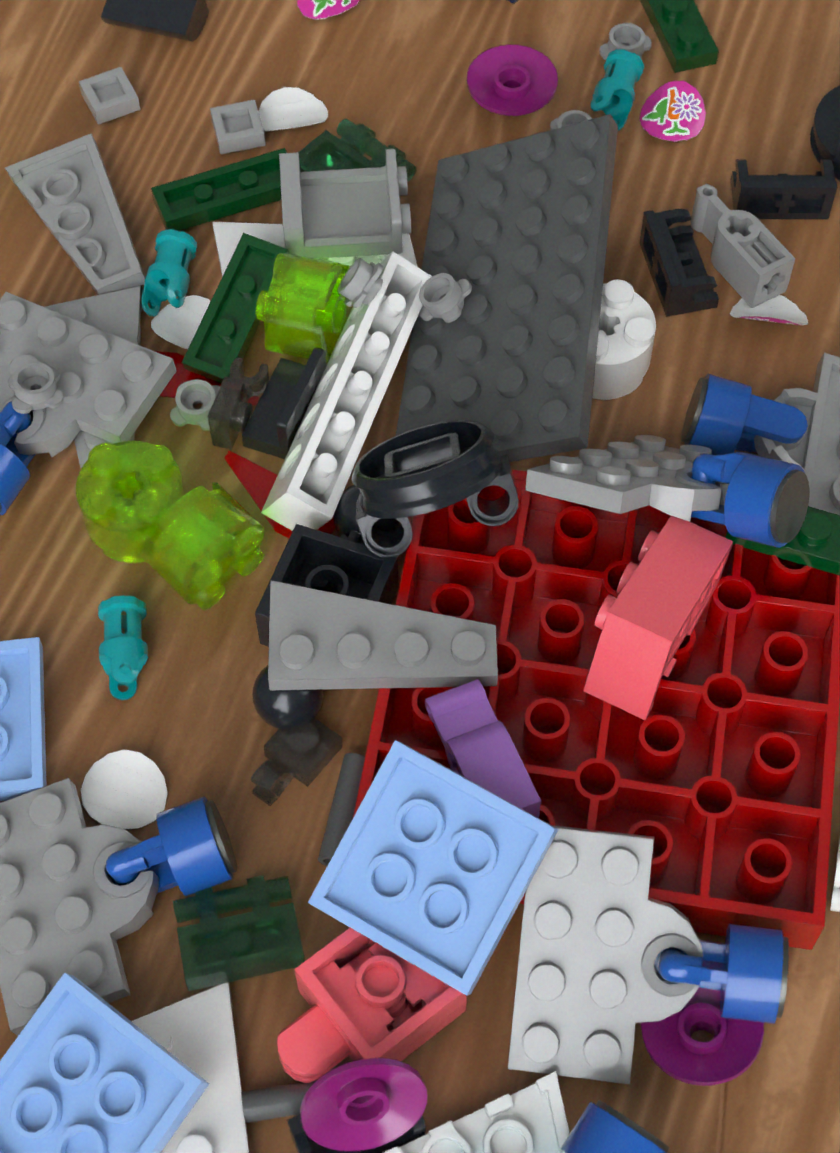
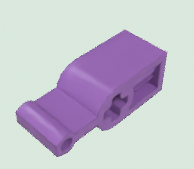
(481, 745)

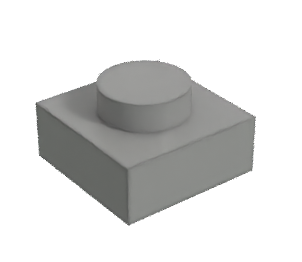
(109, 95)
(237, 127)

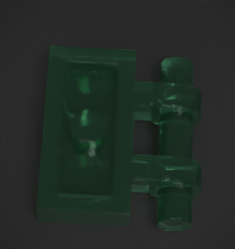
(332, 153)
(239, 944)

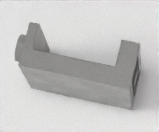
(343, 209)

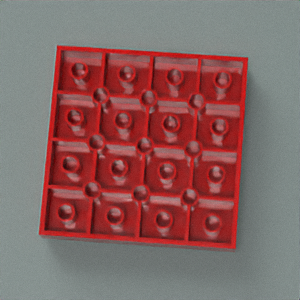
(739, 735)

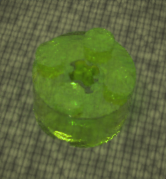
(303, 306)
(125, 494)
(205, 545)

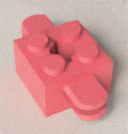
(362, 1008)

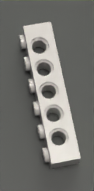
(347, 400)

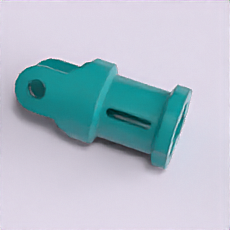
(616, 90)
(168, 274)
(123, 653)

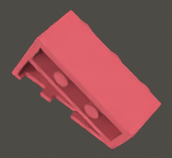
(654, 613)

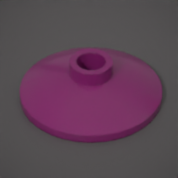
(512, 80)
(703, 1063)
(363, 1104)

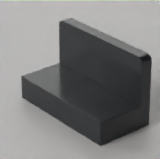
(284, 405)

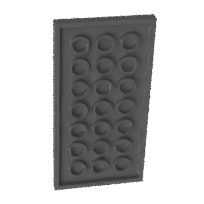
(532, 241)

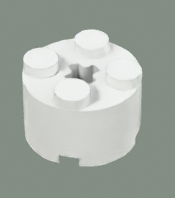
(624, 341)

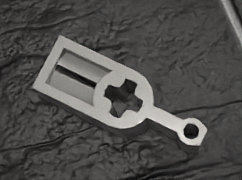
(742, 248)

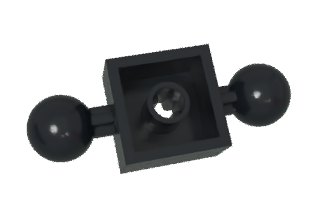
(329, 565)

